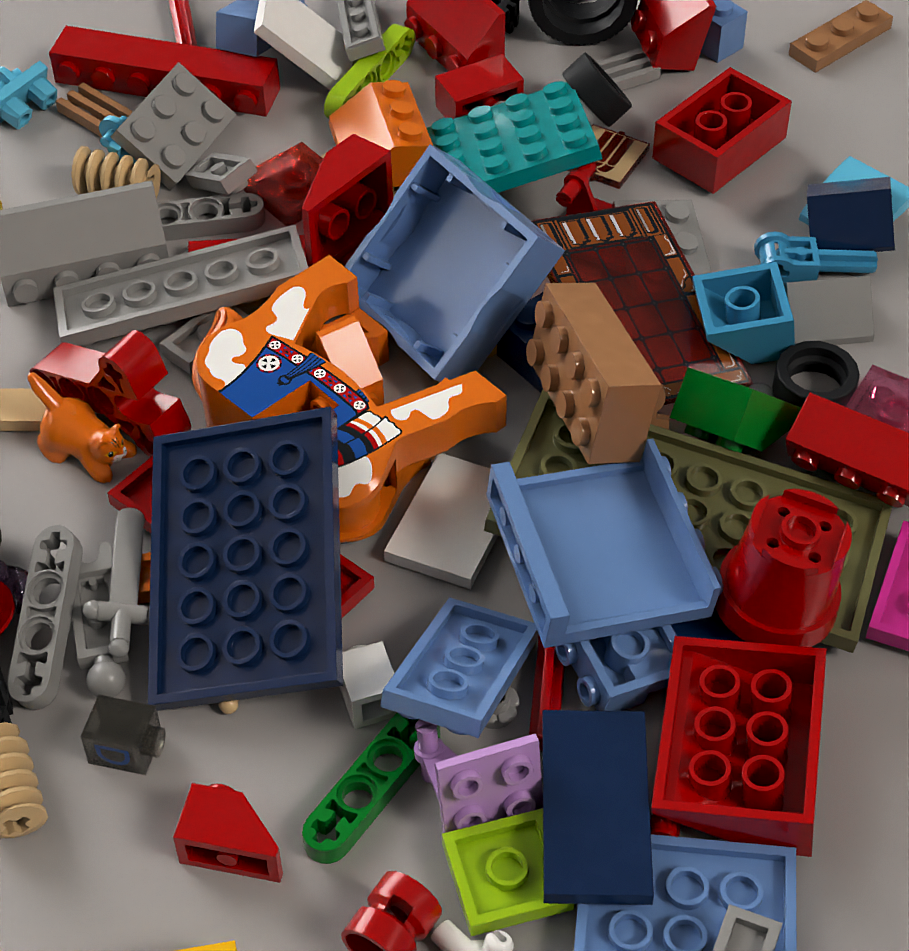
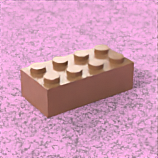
(593, 373)

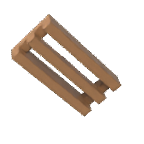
(92, 101)

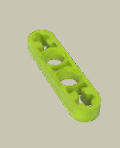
(372, 68)

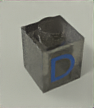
(123, 735)

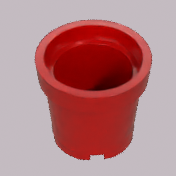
(786, 571)

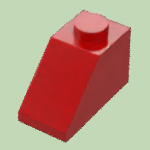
(225, 834)

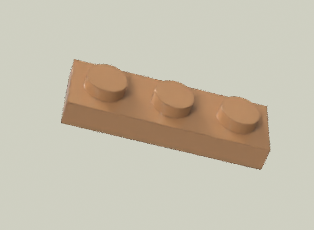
(840, 36)

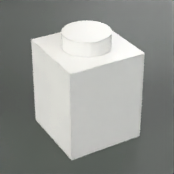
(364, 678)

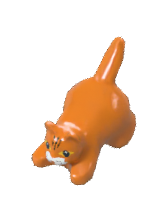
(73, 429)

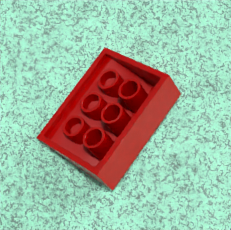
(742, 741)

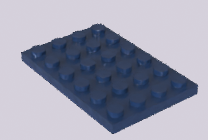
(245, 561)

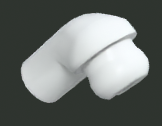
(451, 938)

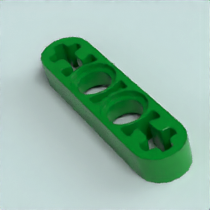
(366, 777)

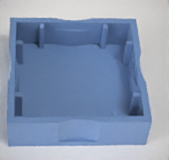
(450, 266)

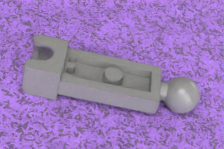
(93, 636)

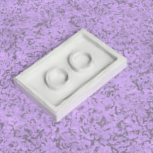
(303, 39)
(445, 524)

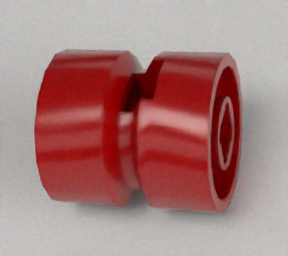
(396, 916)

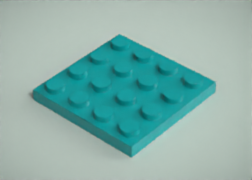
(521, 138)

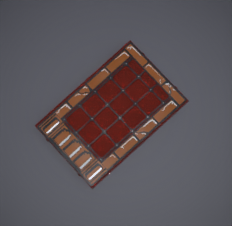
(647, 286)

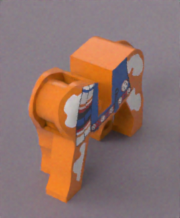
(273, 369)

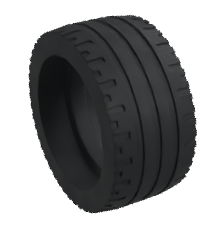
(582, 22)

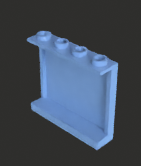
(603, 548)

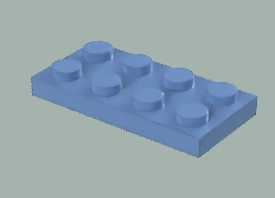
(460, 667)

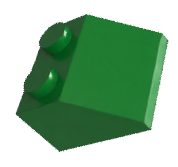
(731, 411)

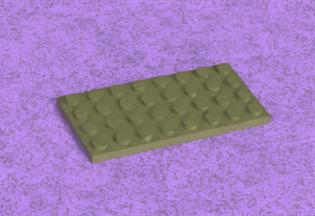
(720, 499)

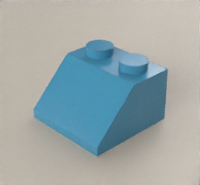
(746, 311)

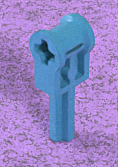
(802, 260)

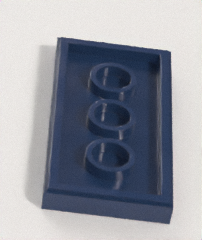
(596, 808)

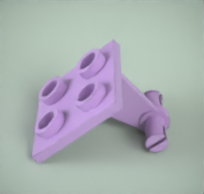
(480, 783)

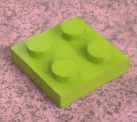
(500, 872)

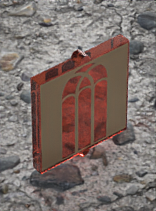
(619, 154)

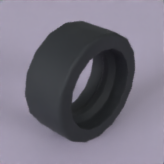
(597, 89)
(815, 357)

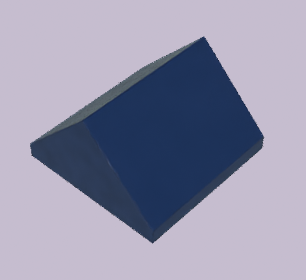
(852, 215)

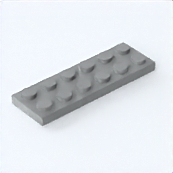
(178, 287)

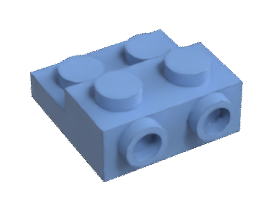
(620, 668)

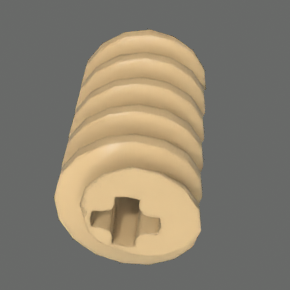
(96, 172)
(19, 797)

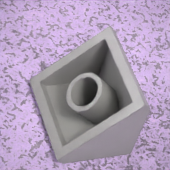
(832, 310)

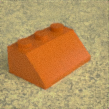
(389, 118)

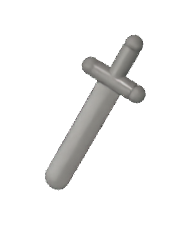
(124, 584)

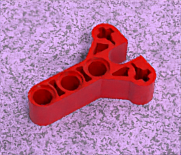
(118, 386)

